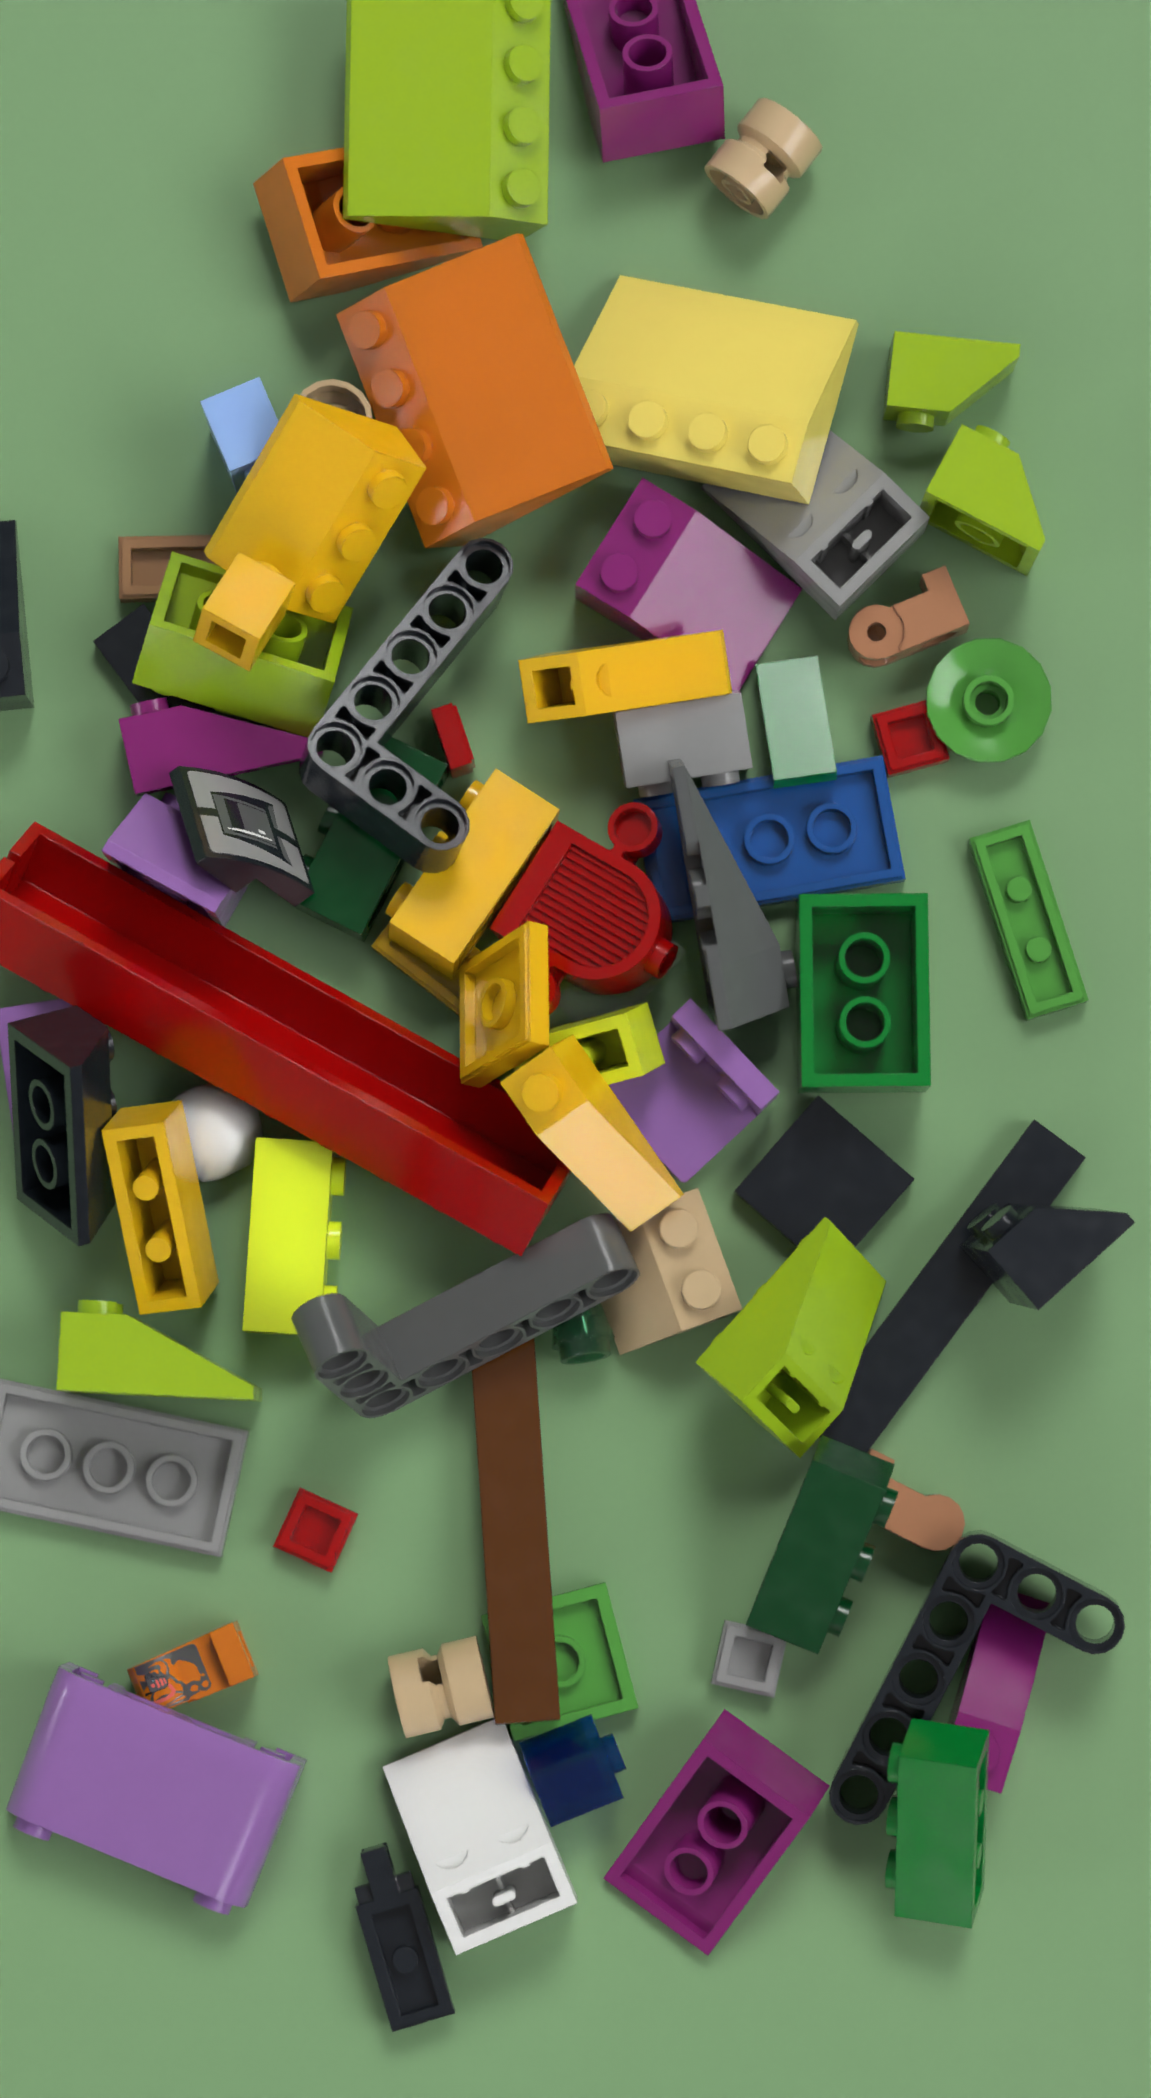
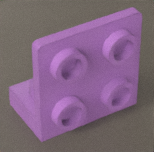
(697, 1096)

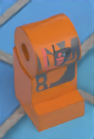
(195, 1668)

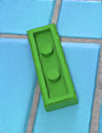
(1027, 920)

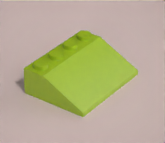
(448, 115)

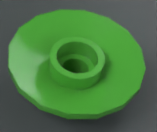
(993, 669)

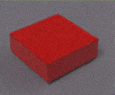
(907, 739)
(453, 740)
(316, 1530)

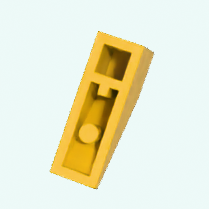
(591, 1132)

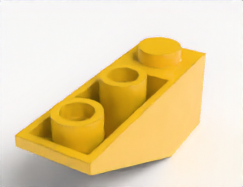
(624, 676)

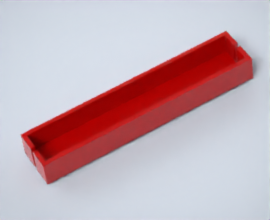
(273, 1037)

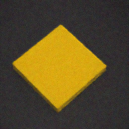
(504, 1005)

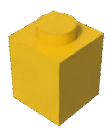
(244, 610)

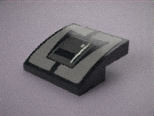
(241, 833)

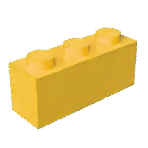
(452, 909)
(160, 1207)

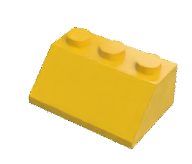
(319, 502)

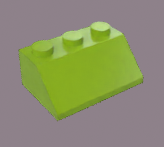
(284, 686)

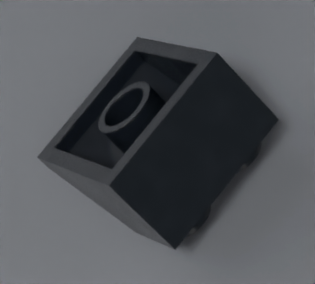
(1039, 1248)

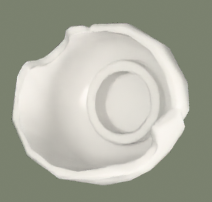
(219, 1131)

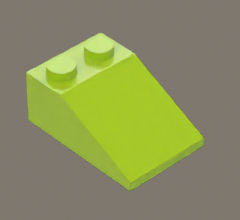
(125, 1356)

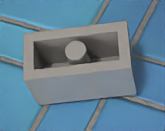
(701, 732)

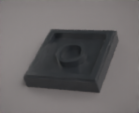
(822, 1172)

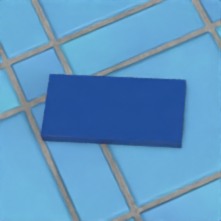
(791, 837)

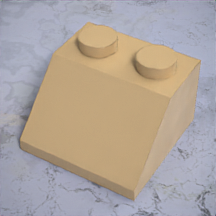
(679, 1281)

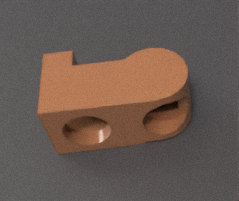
(888, 634)
(924, 1520)

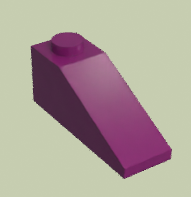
(166, 737)
(999, 1683)

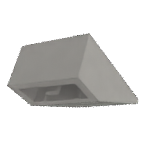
(844, 535)

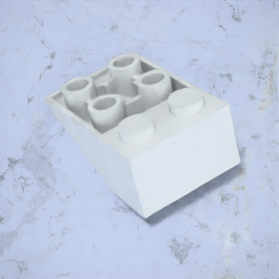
(479, 1835)

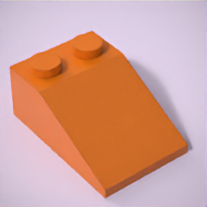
(330, 254)

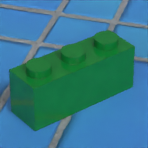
(938, 1822)

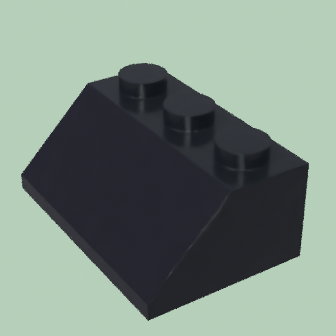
(58, 1116)

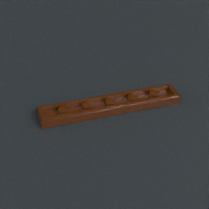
(516, 1538)

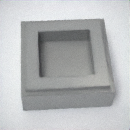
(748, 1659)

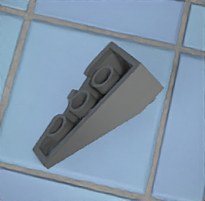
(738, 951)

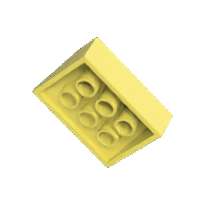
(715, 386)

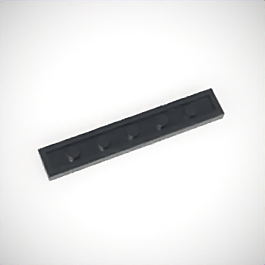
(944, 1292)

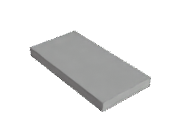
(118, 1468)

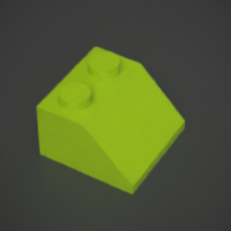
(985, 499)

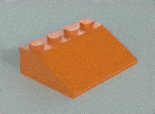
(477, 389)

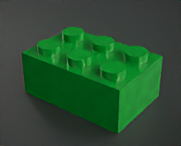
(863, 993)

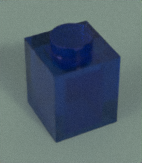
(573, 1769)

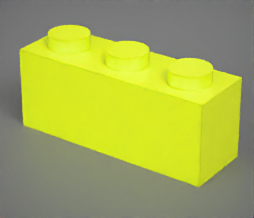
(290, 1231)

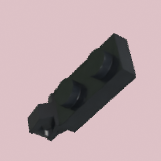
(401, 1943)

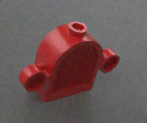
(600, 909)

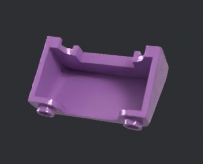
(153, 1788)

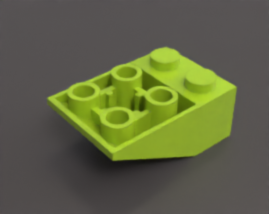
(799, 1339)

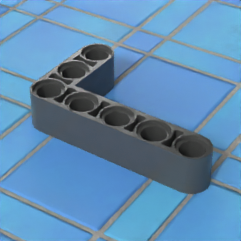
(466, 1325)

